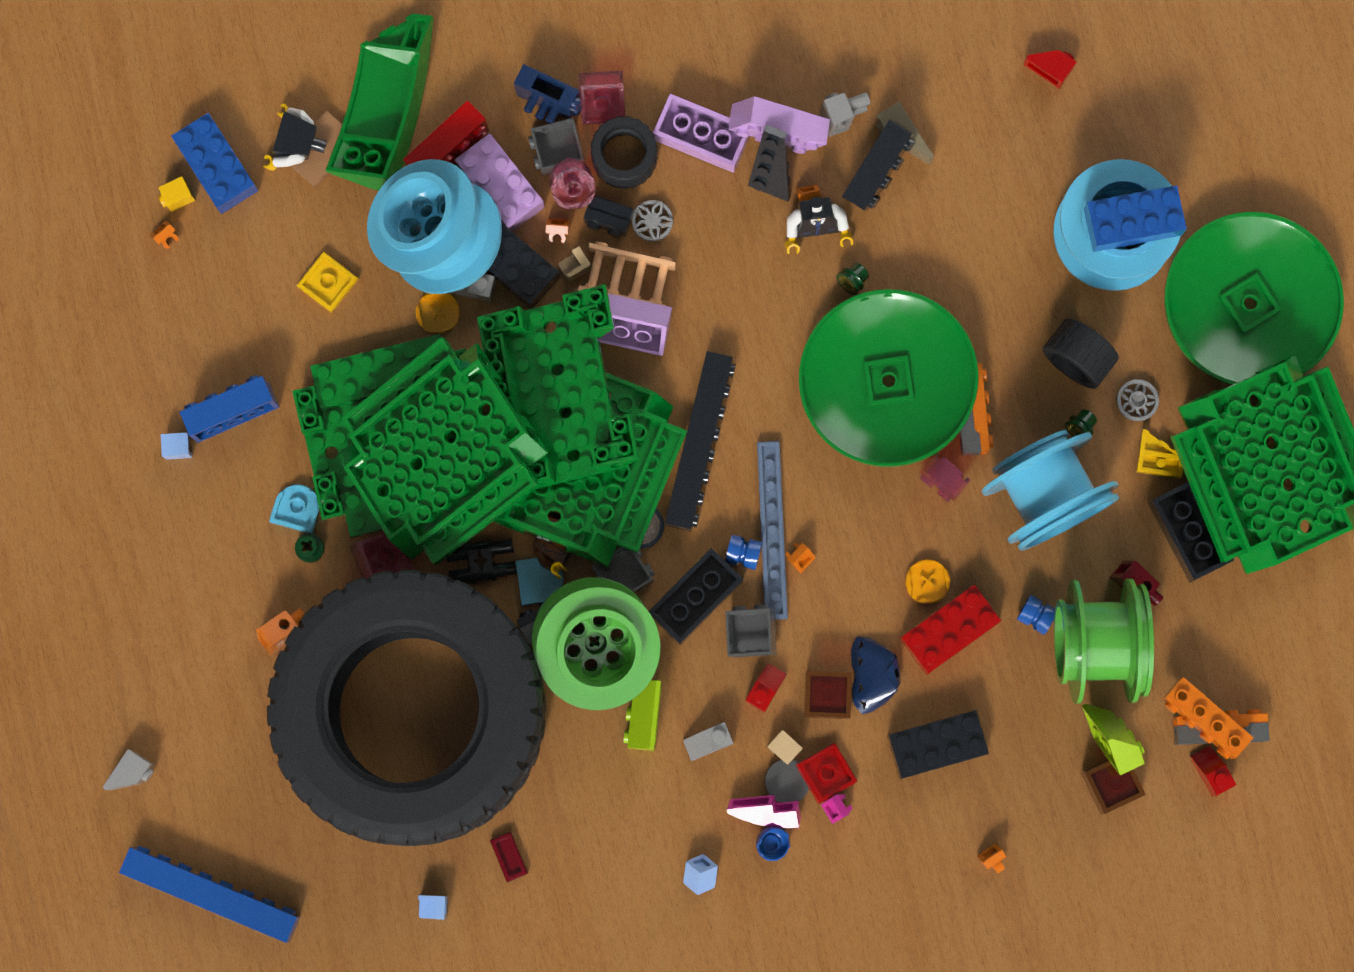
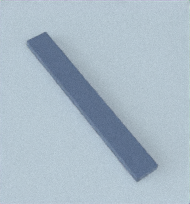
(772, 528)

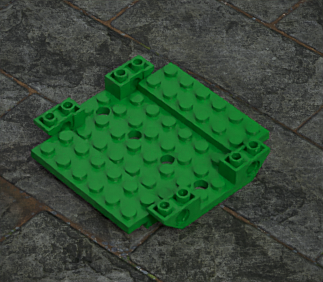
(339, 389)
(1242, 479)
(460, 482)
(612, 504)

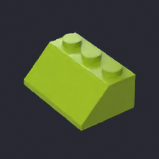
(644, 718)
(1114, 739)

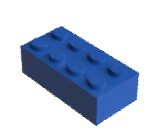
(214, 163)
(1135, 218)
(229, 408)

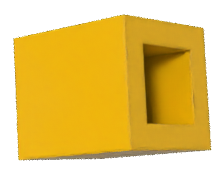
(175, 194)

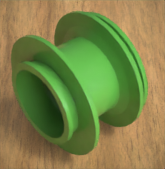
(1105, 641)
(609, 681)

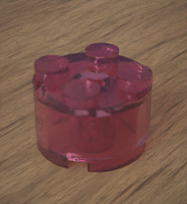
(571, 195)
(944, 477)

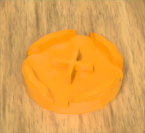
(437, 313)
(927, 581)

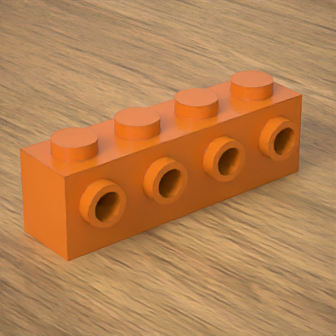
(1207, 718)

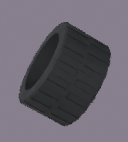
(618, 127)
(1080, 353)

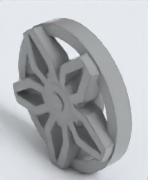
(652, 220)
(1137, 400)

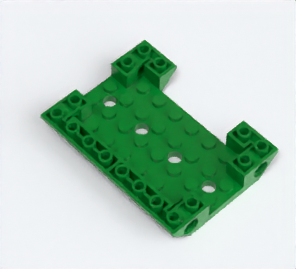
(526, 361)

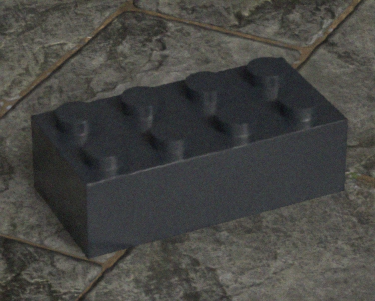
(878, 166)
(522, 269)
(1186, 532)
(695, 596)
(937, 744)

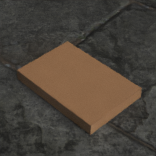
(314, 168)

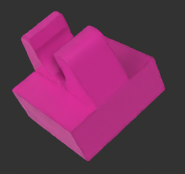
(835, 808)

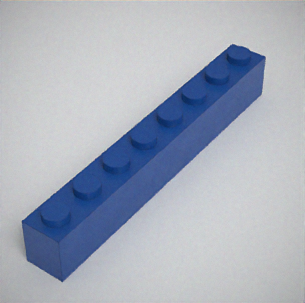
(209, 894)

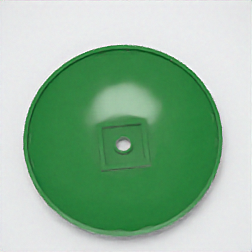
(1258, 259)
(880, 337)

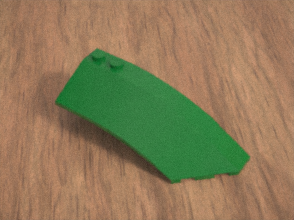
(384, 104)

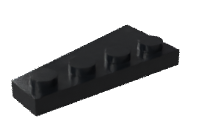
(771, 165)

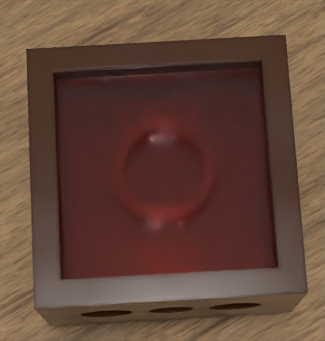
(827, 695)
(1111, 789)

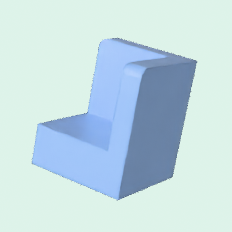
(175, 446)
(700, 874)
(433, 906)

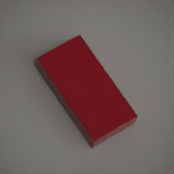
(508, 856)

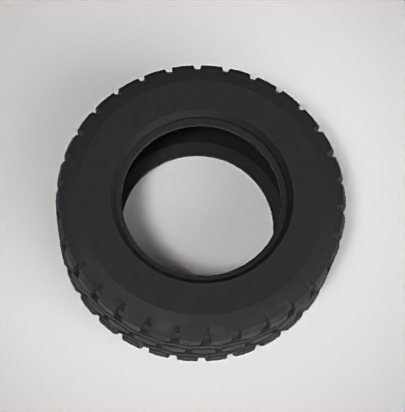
(310, 688)

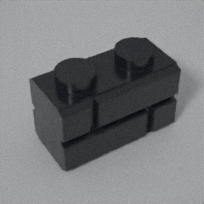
(608, 216)

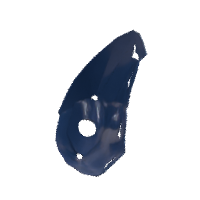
(874, 674)

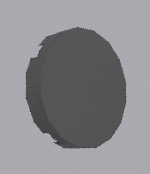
(785, 782)

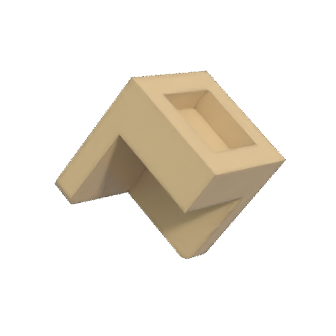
(575, 265)
(784, 747)

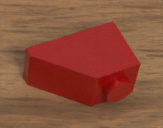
(1051, 65)
(765, 688)
(1213, 771)

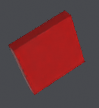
(826, 773)

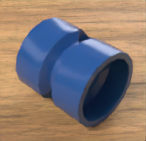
(743, 552)
(1037, 614)

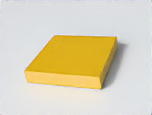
(327, 282)

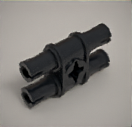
(490, 571)

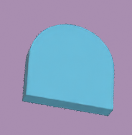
(296, 509)
(535, 581)

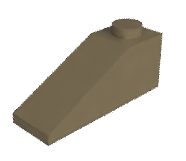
(899, 115)

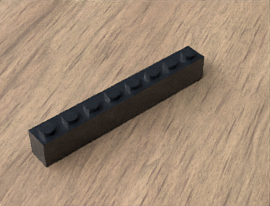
(699, 441)

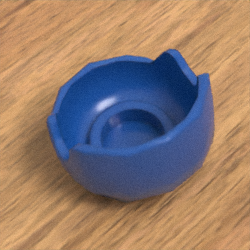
(772, 843)

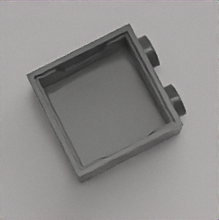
(555, 144)
(626, 569)
(751, 631)

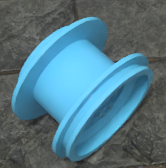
(434, 227)
(1115, 267)
(1050, 488)

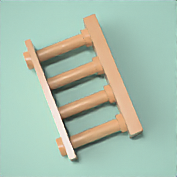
(663, 263)

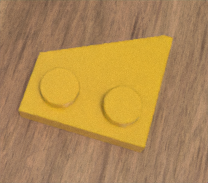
(1157, 458)

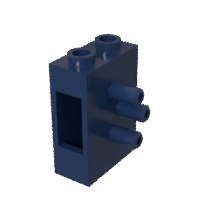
(547, 94)

